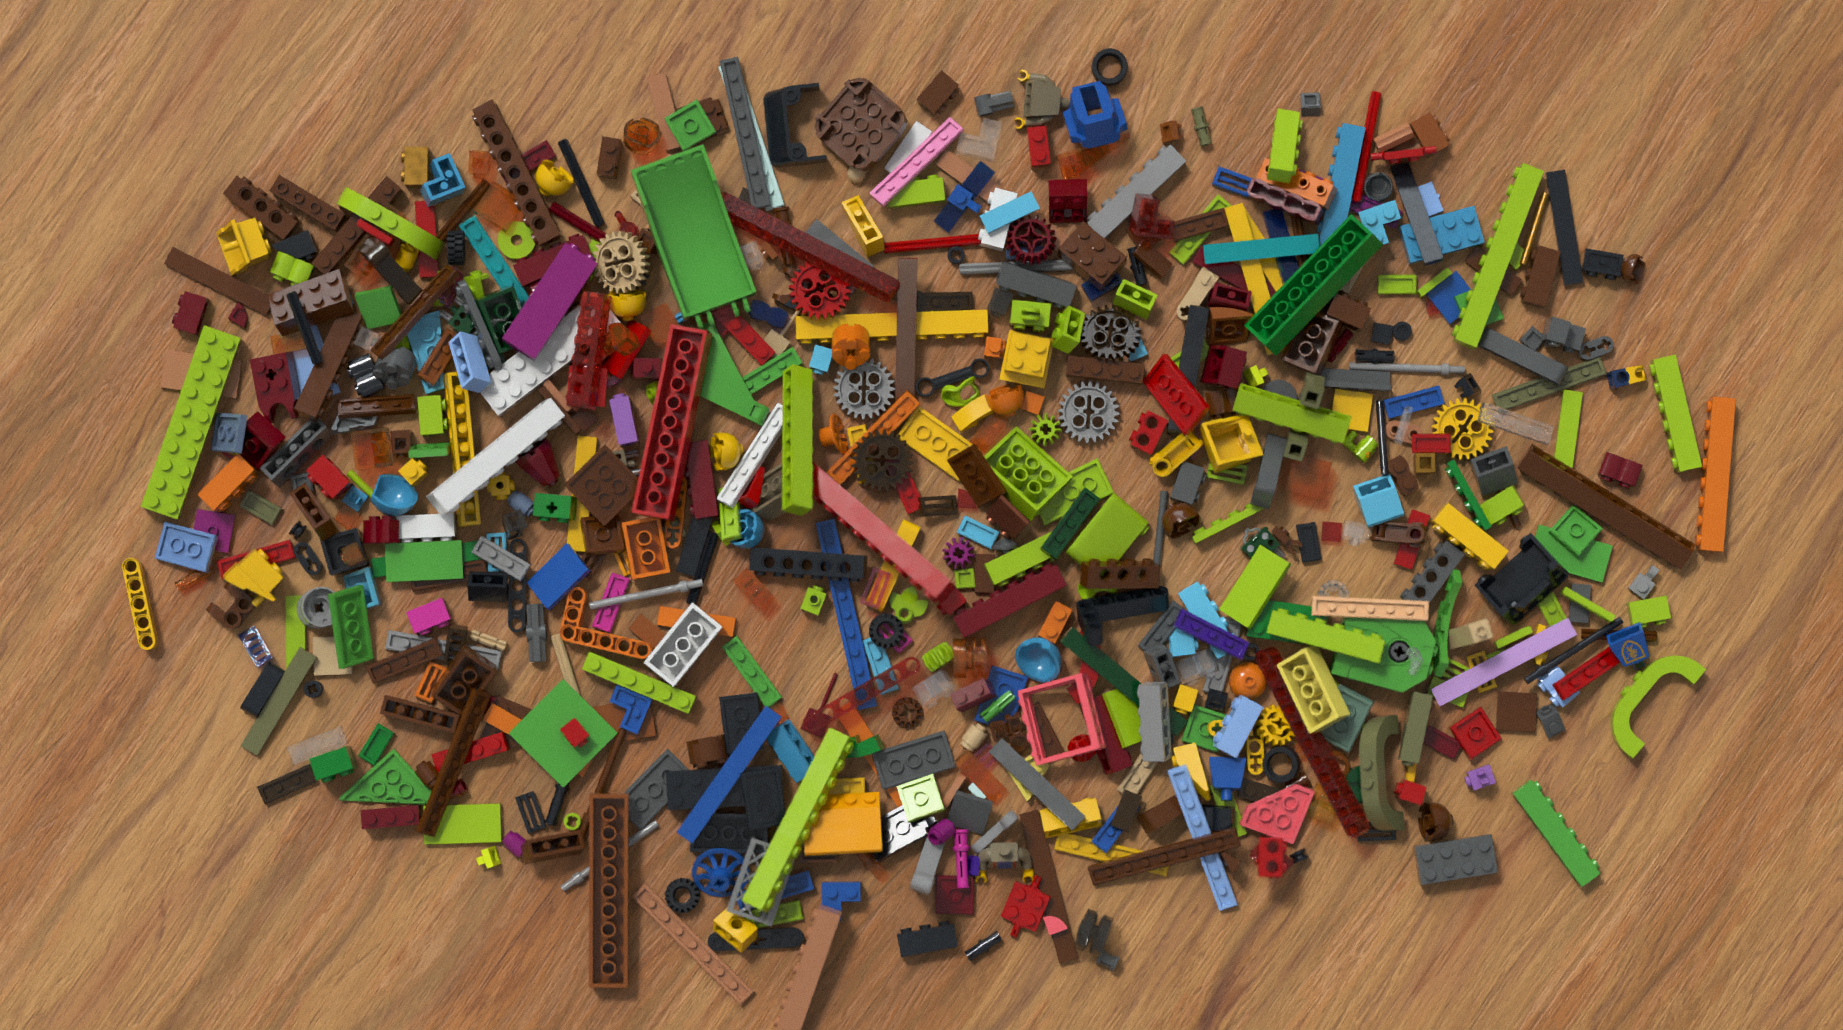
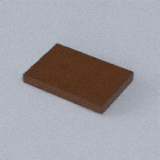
(976, 475)

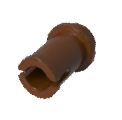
(1302, 780)

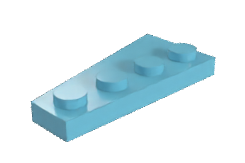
(422, 341)

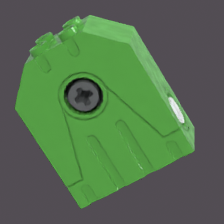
(1393, 669)

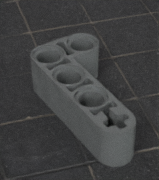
(1268, 471)

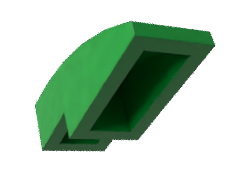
(865, 747)

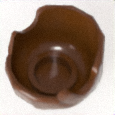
(1633, 268)

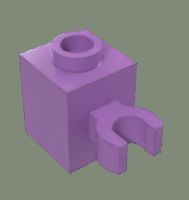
(1479, 777)

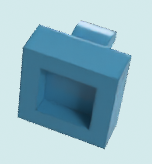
(355, 498)

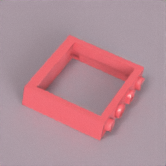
(1090, 713)

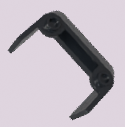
(781, 151)

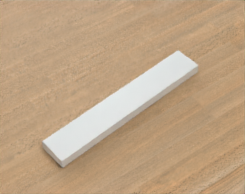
(752, 458)

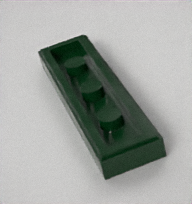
(1070, 523)

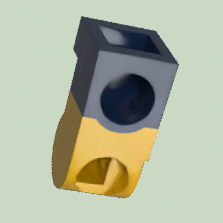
(1625, 376)

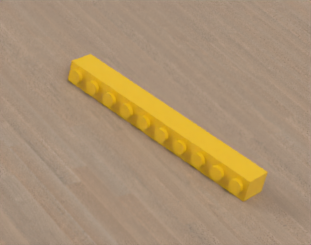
(885, 325)

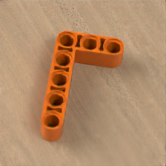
(597, 636)

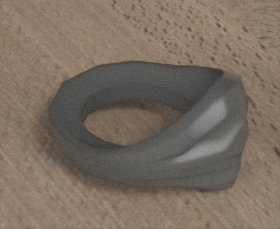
(1004, 546)

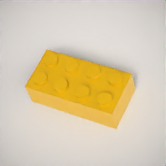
(1469, 537)

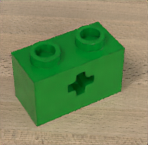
(565, 507)

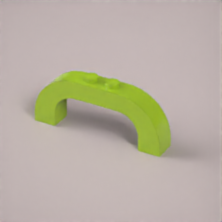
(391, 222)
(1633, 694)

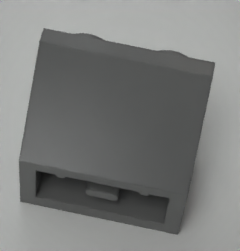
(1493, 471)

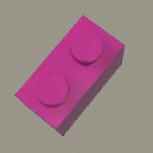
(429, 616)

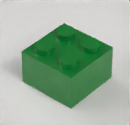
(333, 763)

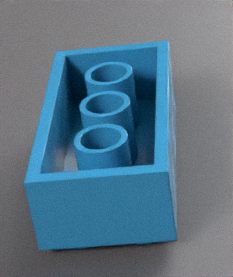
(1452, 230)

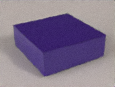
(973, 865)

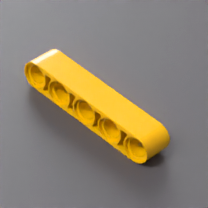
(908, 532)
(146, 611)

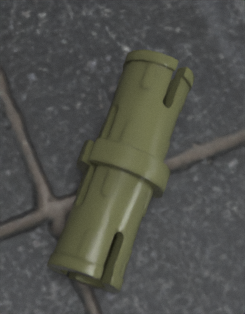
(1201, 126)

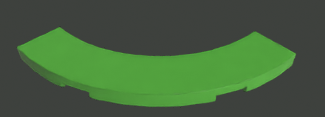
(1444, 613)

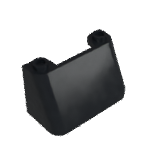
(1523, 581)

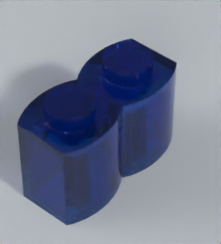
(773, 316)

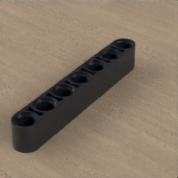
(1191, 351)

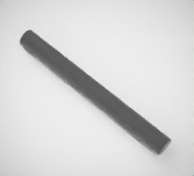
(1159, 530)

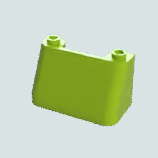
(1108, 533)

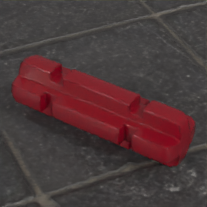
(1340, 344)

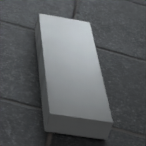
(501, 558)

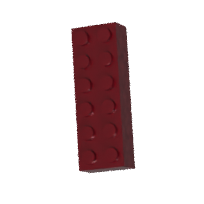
(1009, 601)

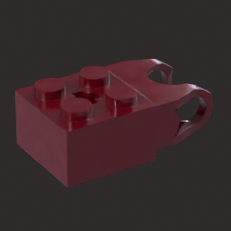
(277, 389)

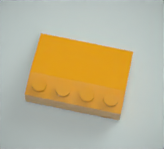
(846, 825)

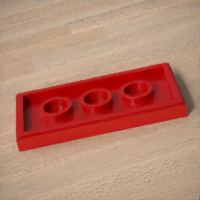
(1176, 394)

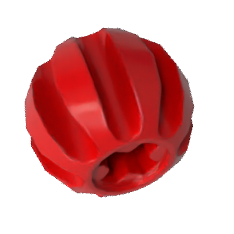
(1078, 742)

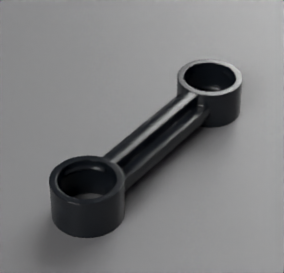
(952, 377)

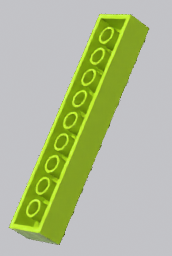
(191, 422)

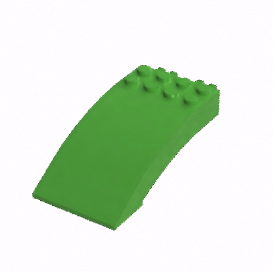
(693, 234)

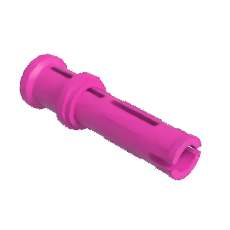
(961, 848)

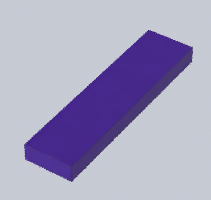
(1211, 634)

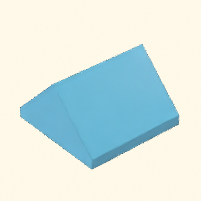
(365, 578)

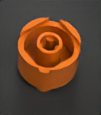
(850, 345)

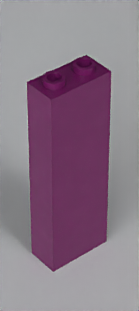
(550, 301)

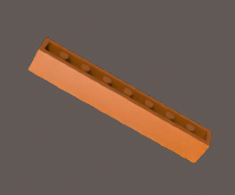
(1716, 474)

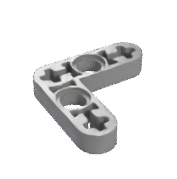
(994, 831)

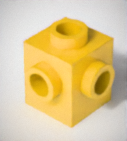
(501, 494)

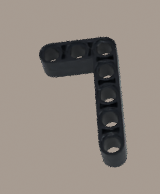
(1095, 610)

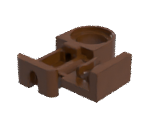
(1009, 727)

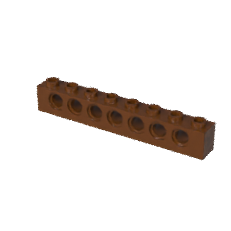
(491, 111)

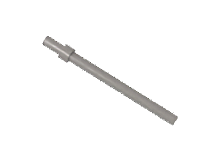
(1444, 368)
(683, 586)
(578, 877)

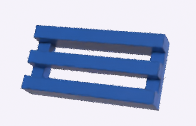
(1229, 188)

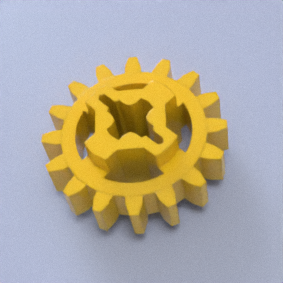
(1275, 726)

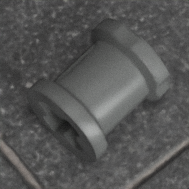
(1107, 960)

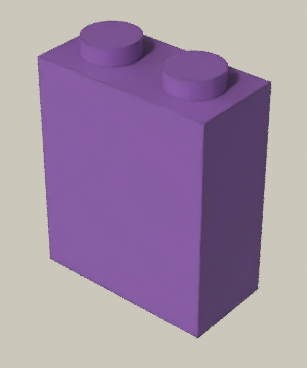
(624, 420)

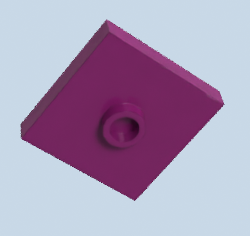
(216, 524)

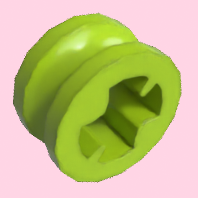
(566, 820)

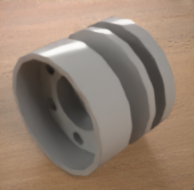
(306, 608)

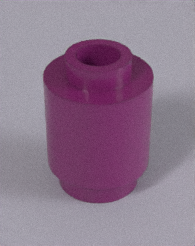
(941, 832)
(513, 842)

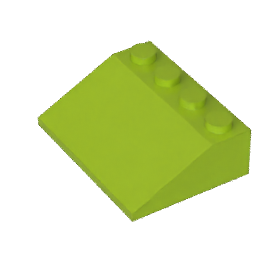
(1026, 473)

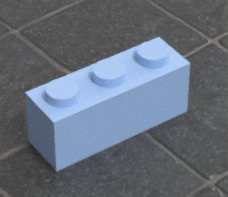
(469, 362)
(1237, 726)

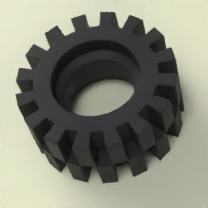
(456, 247)
(874, 630)
(682, 883)

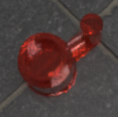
(626, 226)

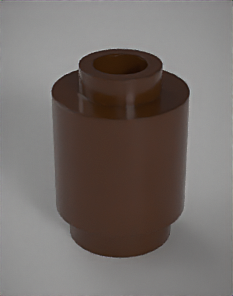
(427, 773)

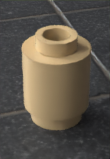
(974, 737)

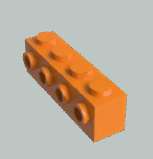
(1304, 185)

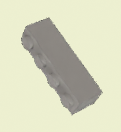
(1154, 721)

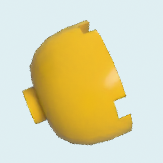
(553, 180)
(628, 304)
(725, 450)

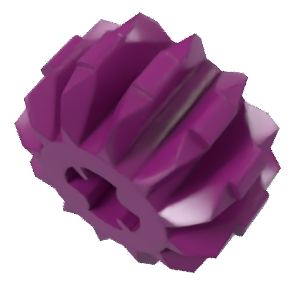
(955, 558)

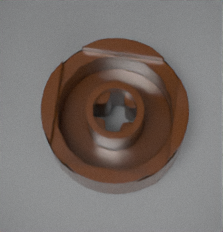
(707, 749)

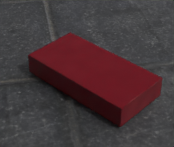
(1441, 742)

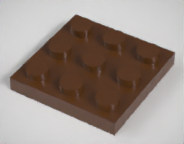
(603, 484)

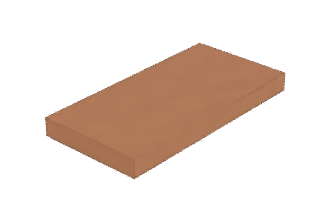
(176, 368)

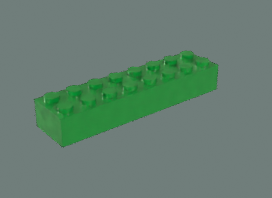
(1313, 284)

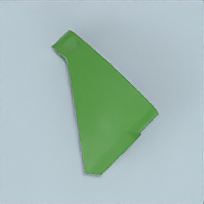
(725, 384)

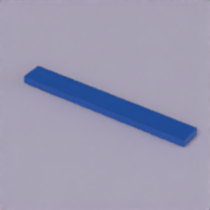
(729, 774)

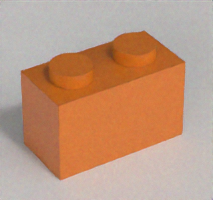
(1055, 622)

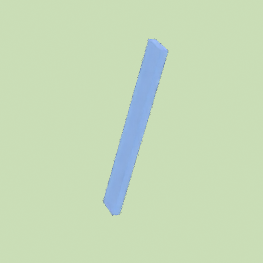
(1198, 827)

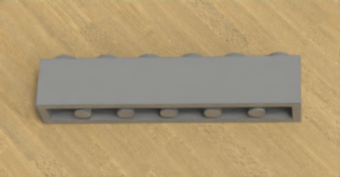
(1146, 182)

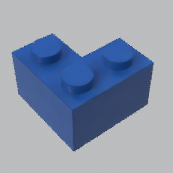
(837, 892)

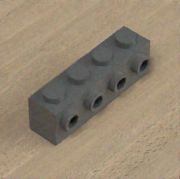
(1035, 283)

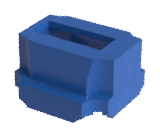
(1096, 128)

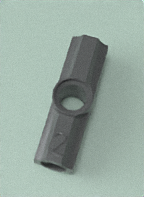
(536, 632)

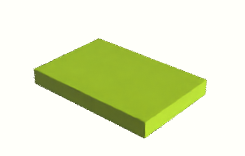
(1124, 717)

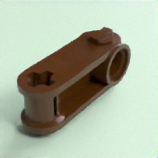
(1399, 533)

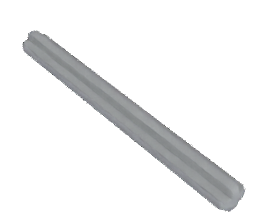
(987, 268)

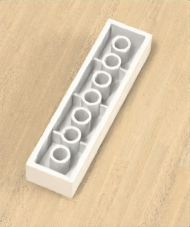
(522, 376)
(496, 455)

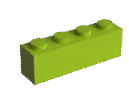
(1284, 145)
(1017, 561)

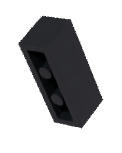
(927, 938)

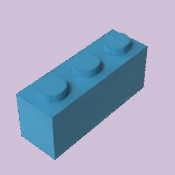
(791, 749)

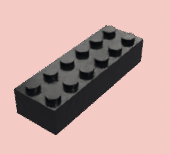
(688, 786)

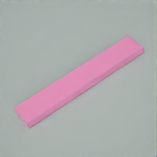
(916, 162)

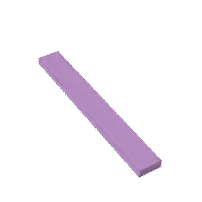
(1503, 662)

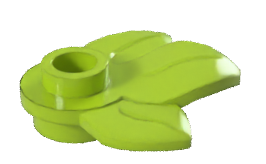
(909, 602)

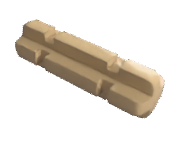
(488, 640)

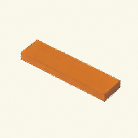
(669, 616)

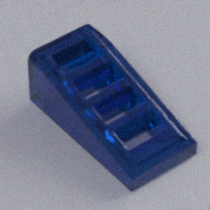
(269, 656)

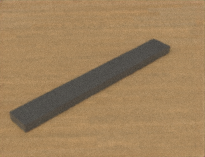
(745, 132)

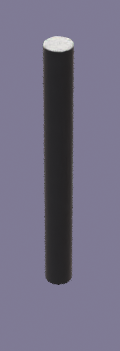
(1382, 437)

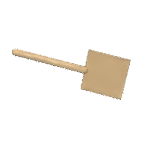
(776, 340)

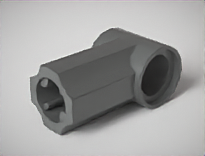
(989, 104)

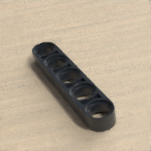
(521, 595)

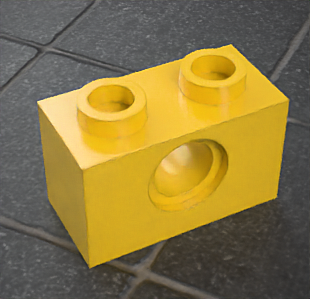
(738, 938)

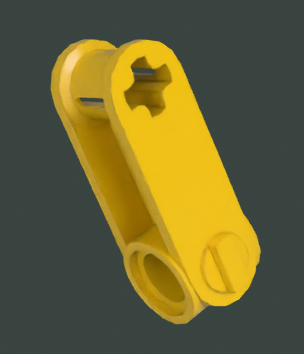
(1175, 453)

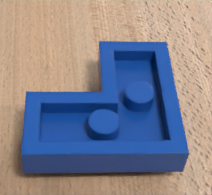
(636, 705)

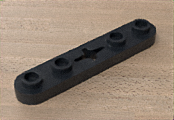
(774, 939)

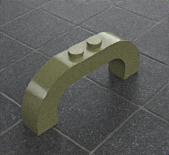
(1373, 773)

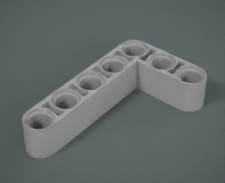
(926, 867)

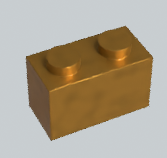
(416, 166)

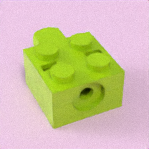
(1030, 315)

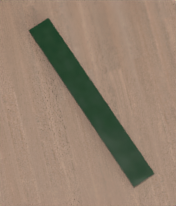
(1112, 672)

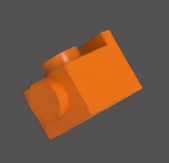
(994, 348)

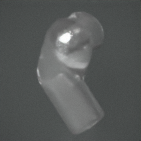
(1415, 659)

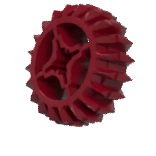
(1030, 256)

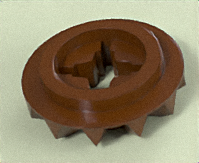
(902, 720)

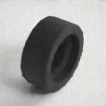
(1109, 52)
(1281, 778)

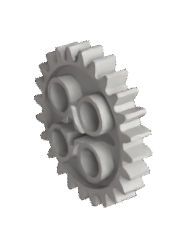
(882, 389)
(1106, 413)

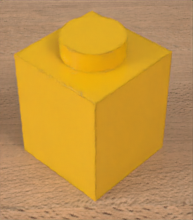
(1185, 699)

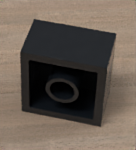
(333, 547)

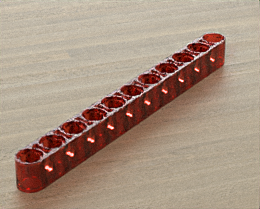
(810, 249)
(1314, 750)

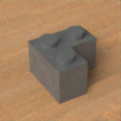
(1562, 334)

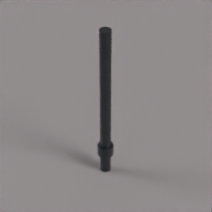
(1542, 670)

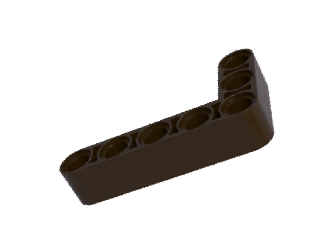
(389, 269)

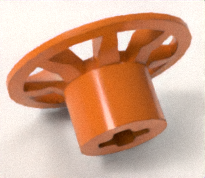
(831, 434)

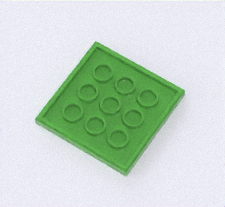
(541, 735)

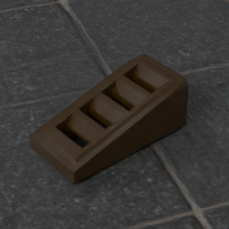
(455, 629)

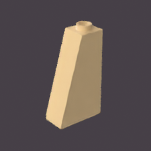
(1469, 634)

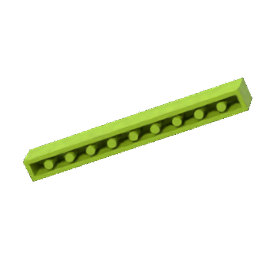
(1498, 256)
(798, 820)

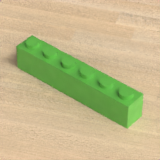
(1555, 832)

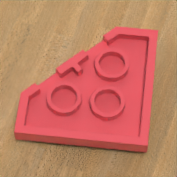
(1279, 813)

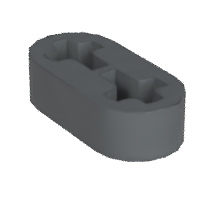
(1598, 352)

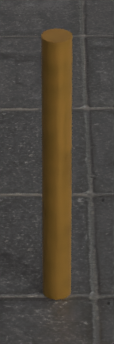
(1534, 229)

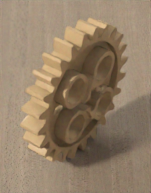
(617, 244)

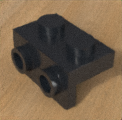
(1602, 263)

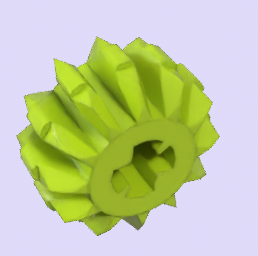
(1050, 425)
(938, 656)

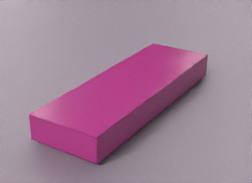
(606, 615)

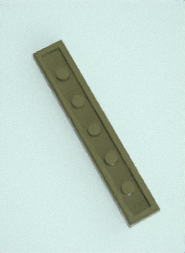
(1540, 387)
(278, 701)

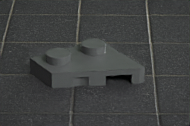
(353, 424)

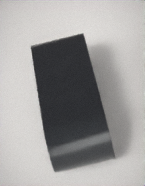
(262, 689)

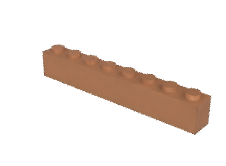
(809, 968)

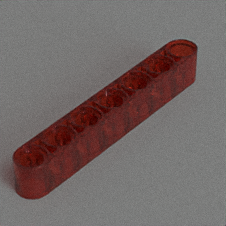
(855, 702)

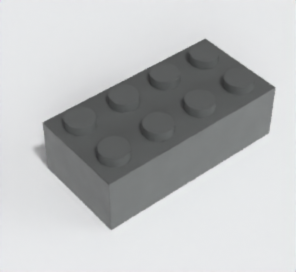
(1455, 859)

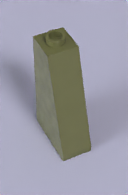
(1414, 727)

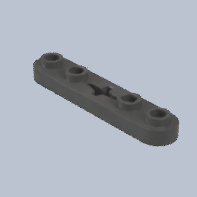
(485, 341)

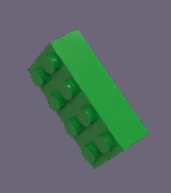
(1260, 627)

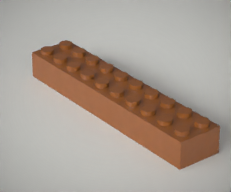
(608, 890)

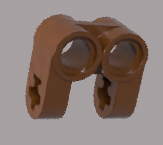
(236, 608)

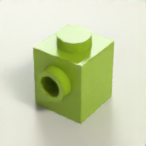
(814, 600)

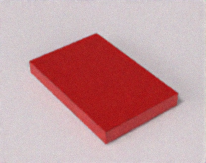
(617, 363)

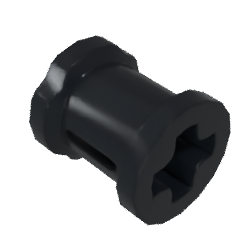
(319, 686)

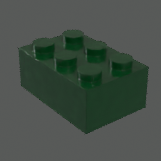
(498, 313)

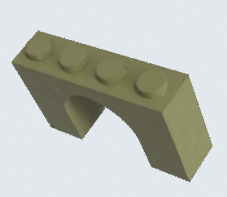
(1311, 396)

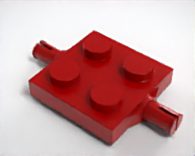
(1411, 154)
(1025, 906)

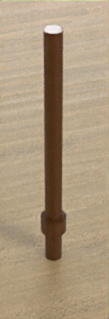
(604, 776)

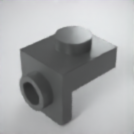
(1550, 720)

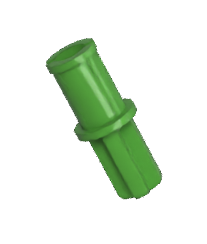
(997, 706)

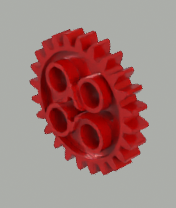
(828, 305)

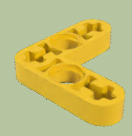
(1248, 752)

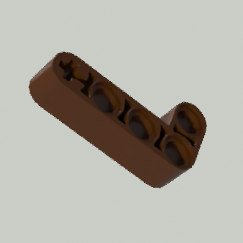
(1163, 813)

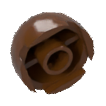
(1179, 518)
(1435, 821)

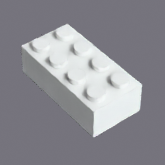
(683, 644)

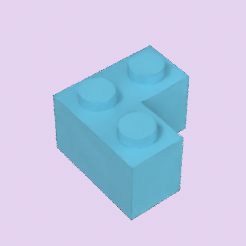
(1376, 216)

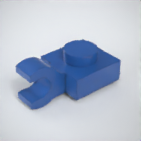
(962, 197)

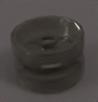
(1090, 931)

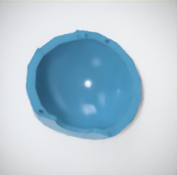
(393, 495)
(1039, 659)

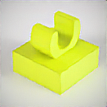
(1254, 376)
(490, 857)

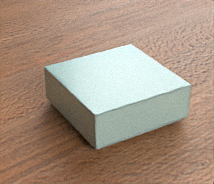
(976, 791)

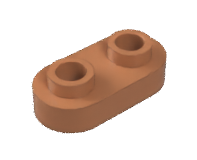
(1407, 439)

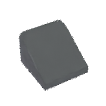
(1310, 104)

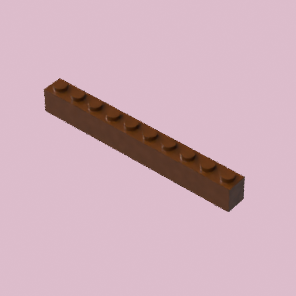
(1606, 506)

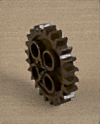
(1128, 335)
(880, 477)

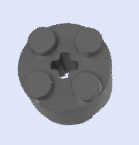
(395, 368)

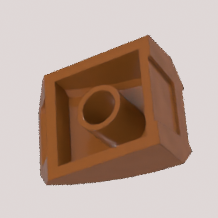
(1227, 325)

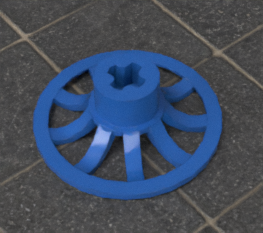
(719, 876)

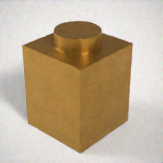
(1424, 463)

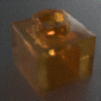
(352, 555)

